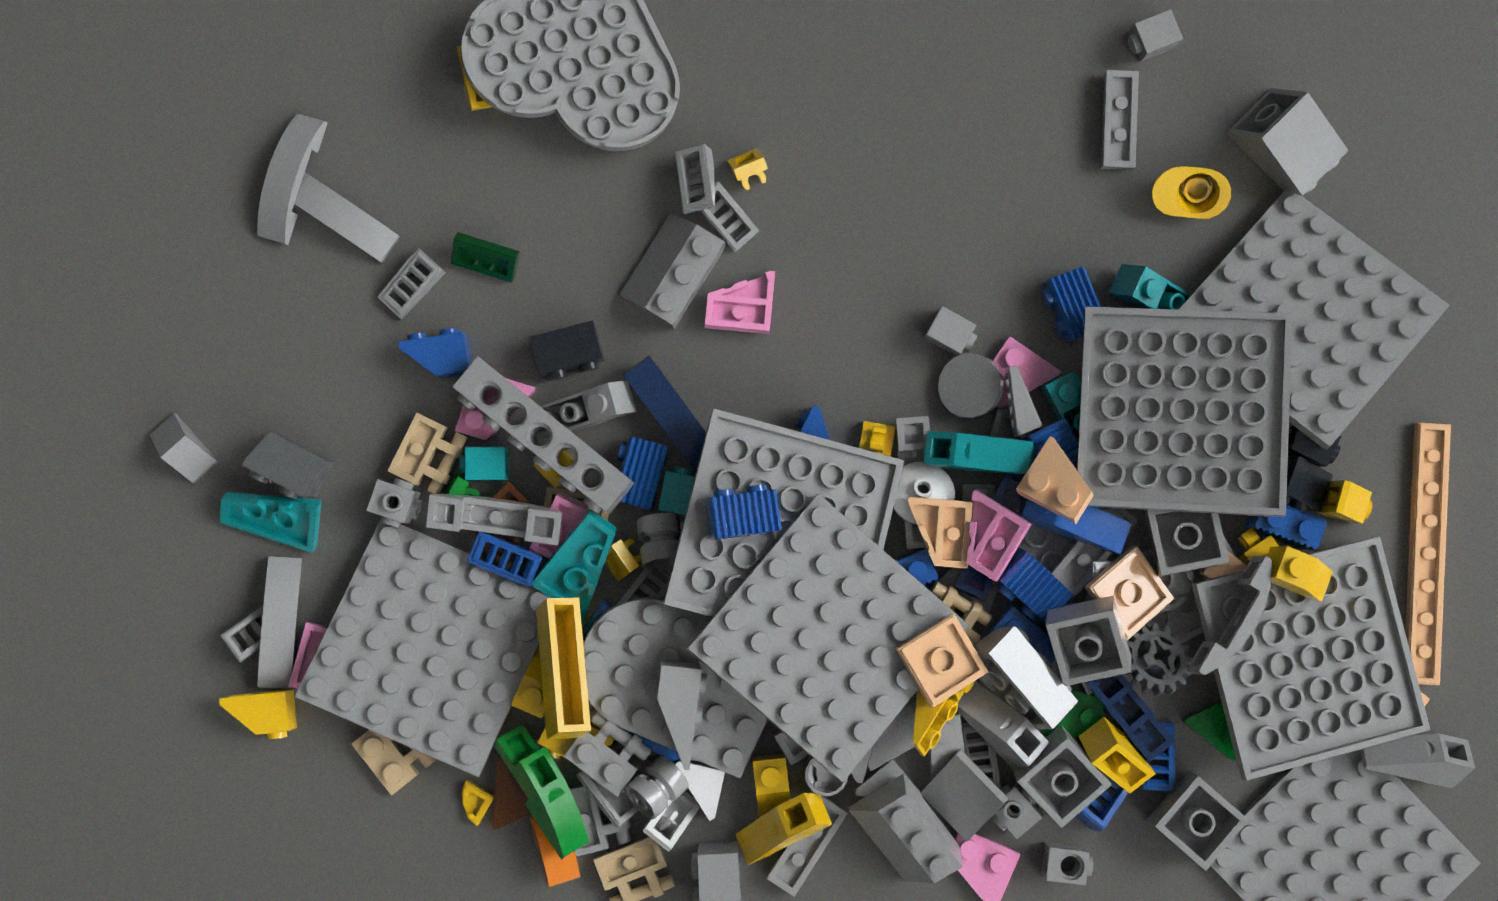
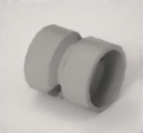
(659, 538)
(820, 779)
(652, 791)

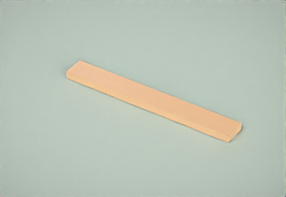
(1427, 549)

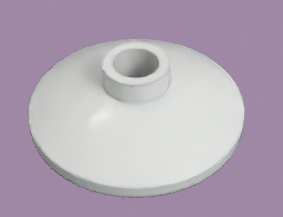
(918, 474)

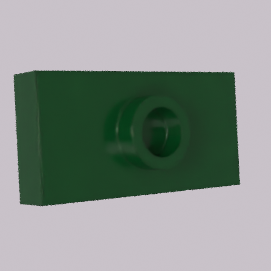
(484, 257)

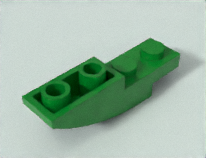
(546, 789)

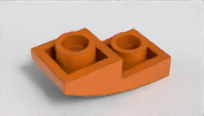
(554, 869)

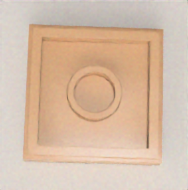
(1135, 587)
(941, 660)

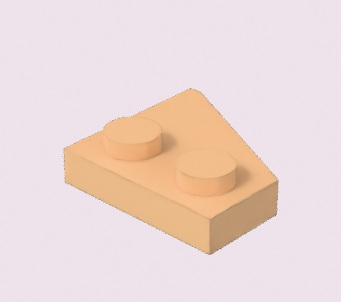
(1056, 483)
(944, 529)

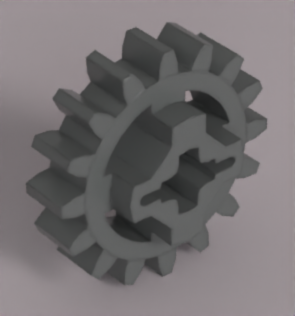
(1156, 658)

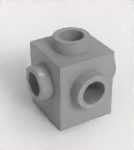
(384, 497)
(1019, 821)

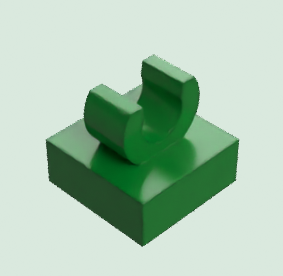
(458, 486)

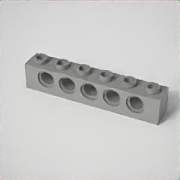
(481, 378)

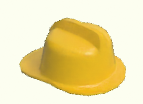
(1191, 192)

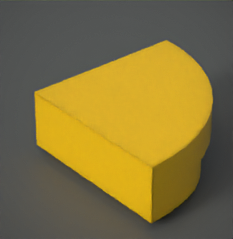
(475, 801)

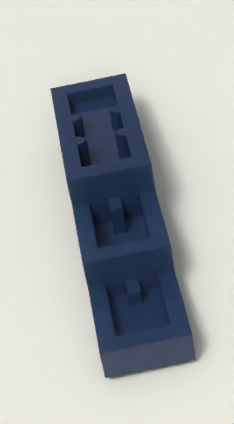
(668, 409)
(971, 580)
(1131, 715)

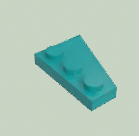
(274, 517)
(577, 562)

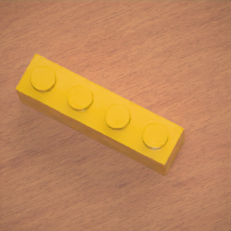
(563, 668)

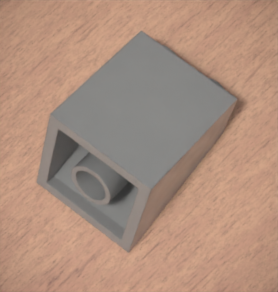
(1289, 139)

